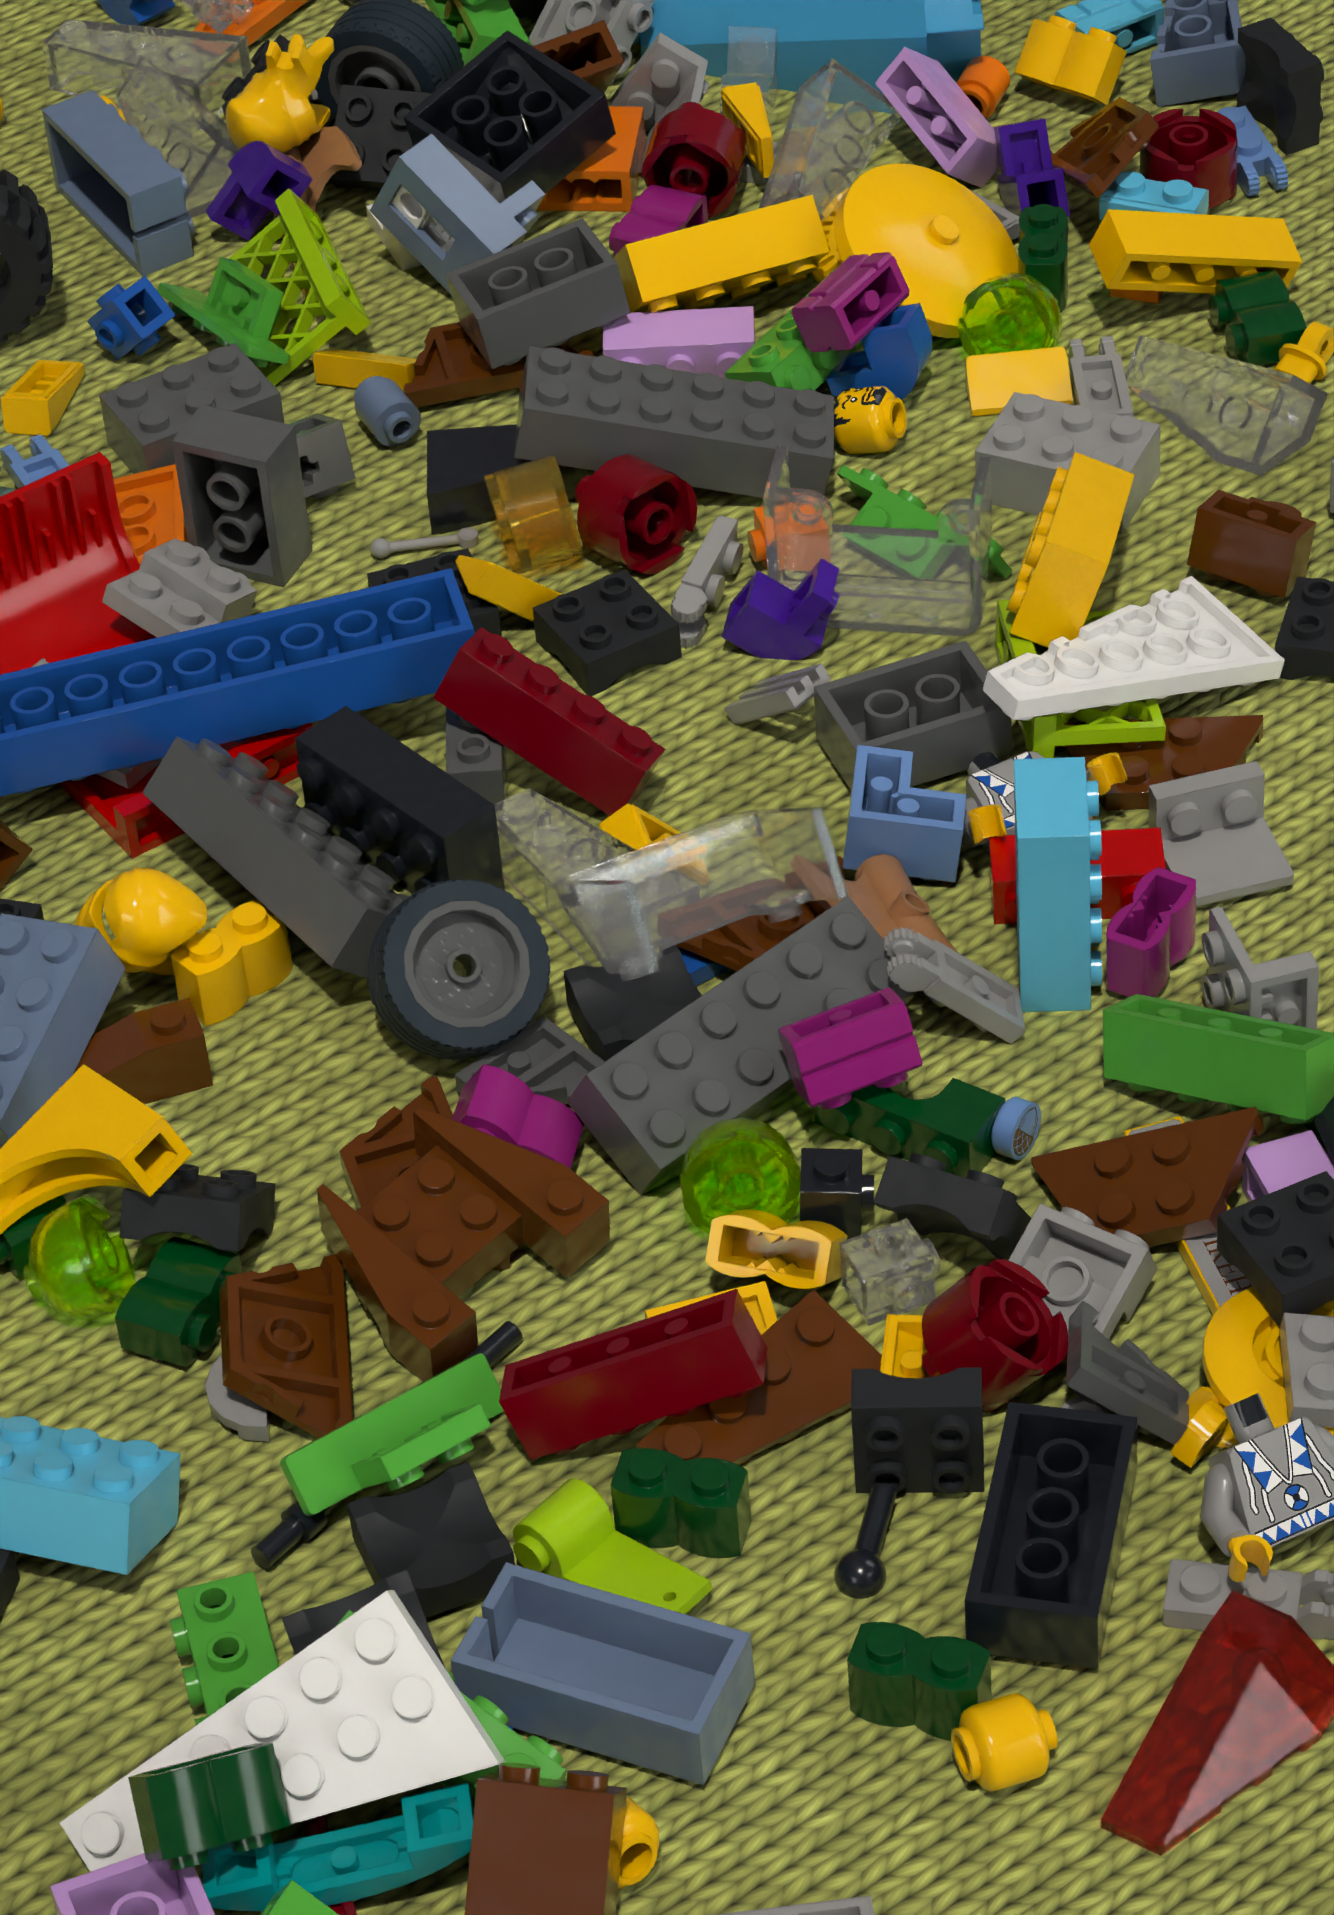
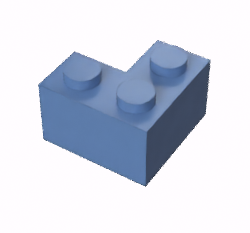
(902, 821)

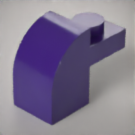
(1027, 167)
(256, 181)
(779, 621)

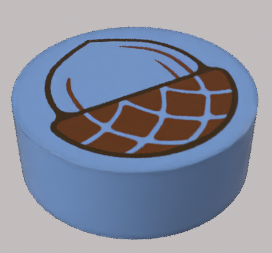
(1016, 1128)

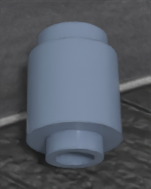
(386, 411)

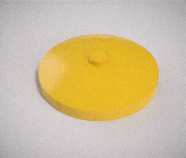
(935, 231)

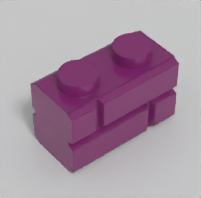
(850, 302)
(850, 1049)

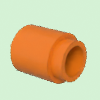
(984, 83)

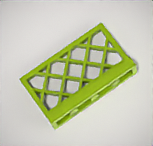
(316, 269)
(1047, 731)

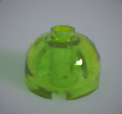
(1009, 315)
(739, 1168)
(77, 1262)

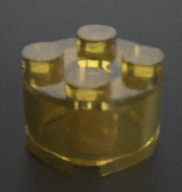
(534, 515)

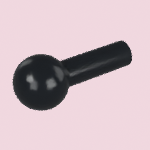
(861, 1570)

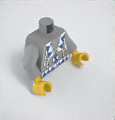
(991, 793)
(1266, 1485)

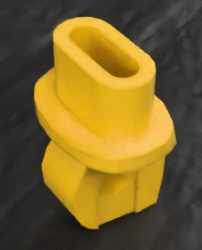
(1310, 355)
(1205, 1429)

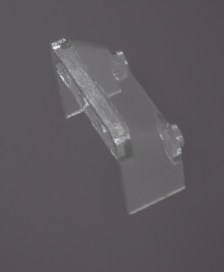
(885, 575)
(701, 882)

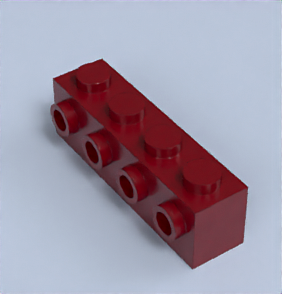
(548, 722)
(634, 1375)

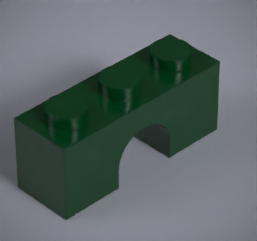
(945, 1127)

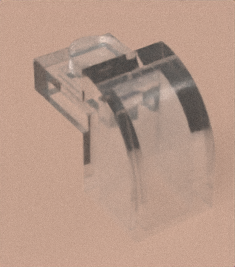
(751, 60)

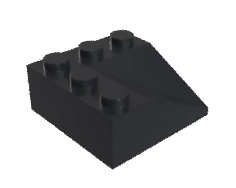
(514, 118)

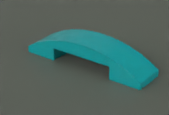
(350, 1860)

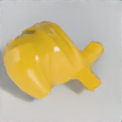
(276, 101)
(148, 917)

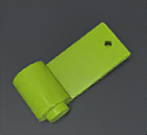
(577, 1541)

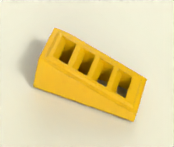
(746, 110)
(40, 397)

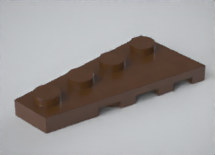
(803, 1384)

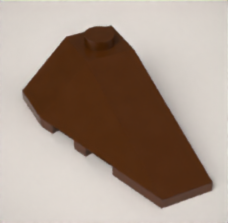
(152, 1053)

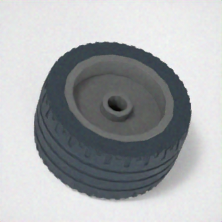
(388, 48)
(415, 977)

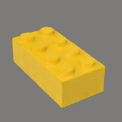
(723, 257)
(1069, 550)

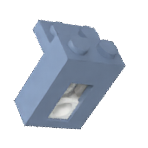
(447, 212)

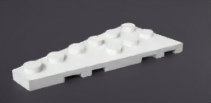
(1135, 654)
(348, 1725)

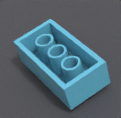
(1057, 883)
(84, 1495)

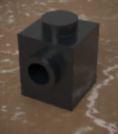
(835, 1188)

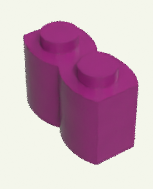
(656, 213)
(1151, 933)
(510, 1111)

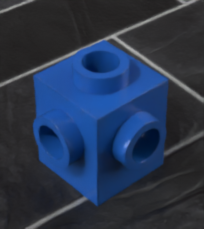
(130, 318)

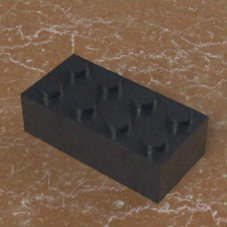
(396, 805)
(1052, 1534)

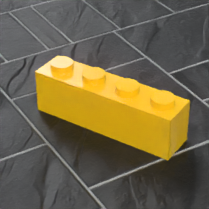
(1189, 250)

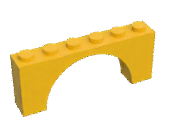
(86, 1139)

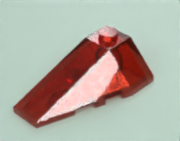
(1233, 1713)

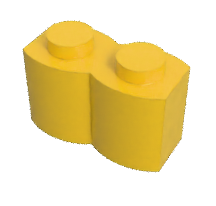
(1071, 60)
(232, 962)
(761, 1243)

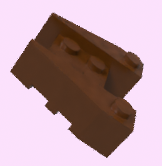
(450, 1226)

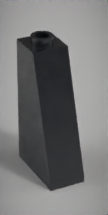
(457, 471)

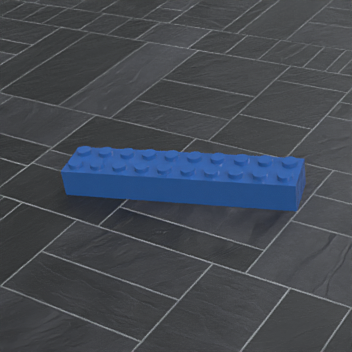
(229, 680)

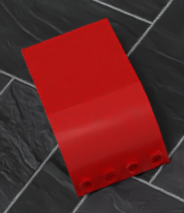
(56, 557)

